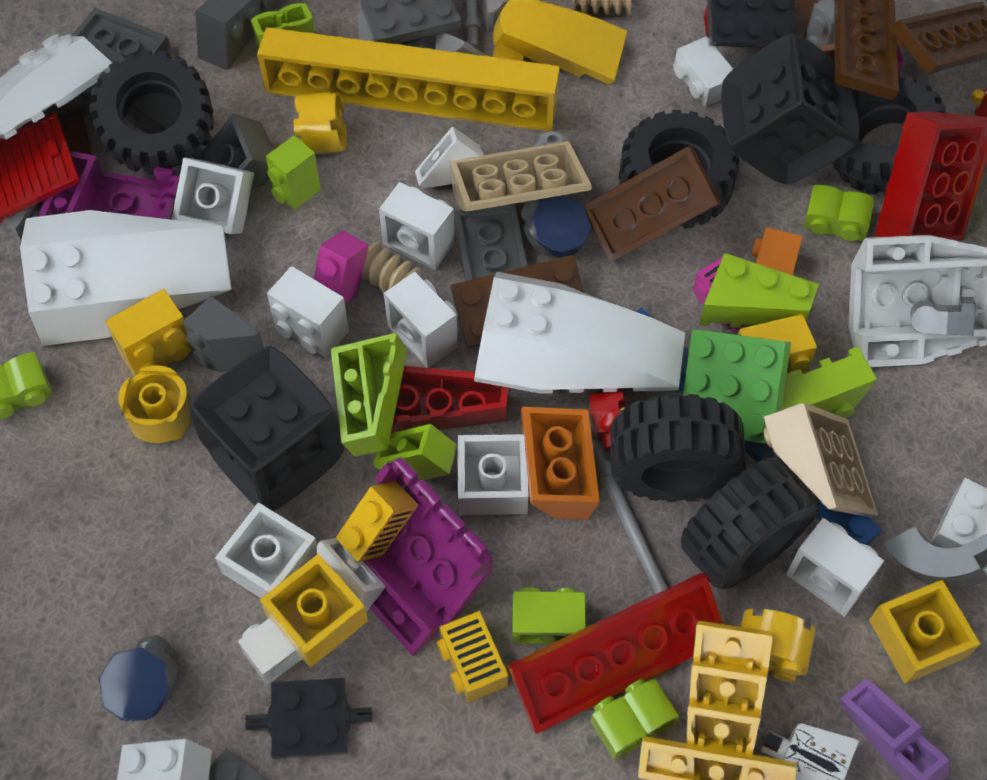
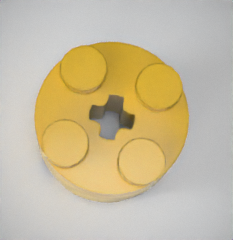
(321, 122)
(156, 404)
(790, 642)

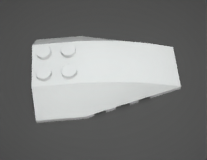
(47, 78)
(100, 263)
(895, 275)
(560, 338)

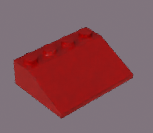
(934, 176)

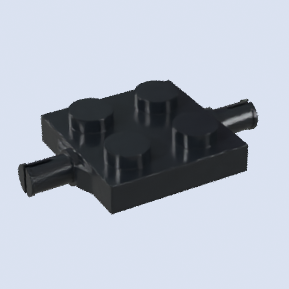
(308, 718)

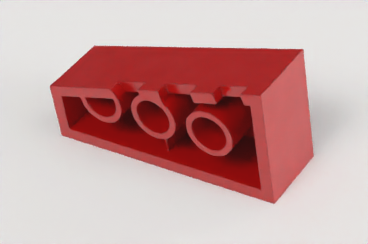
(447, 400)

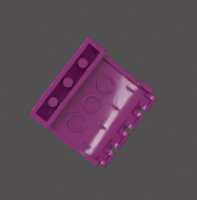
(115, 192)
(428, 567)

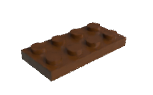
(651, 203)
(473, 296)

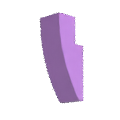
(894, 734)

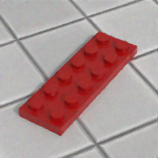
(613, 653)

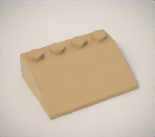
(517, 176)
(823, 456)

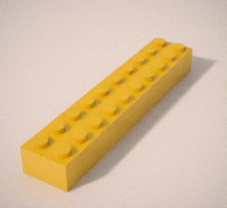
(411, 78)

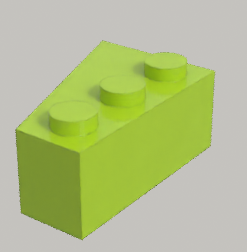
(755, 294)
(833, 386)
(368, 390)

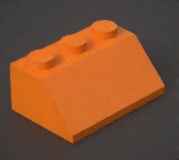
(560, 461)

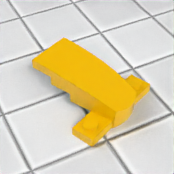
(558, 38)
(722, 713)

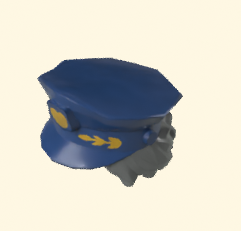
(556, 225)
(139, 680)

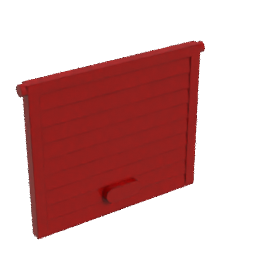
(34, 165)

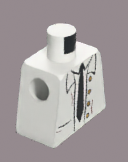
(816, 751)

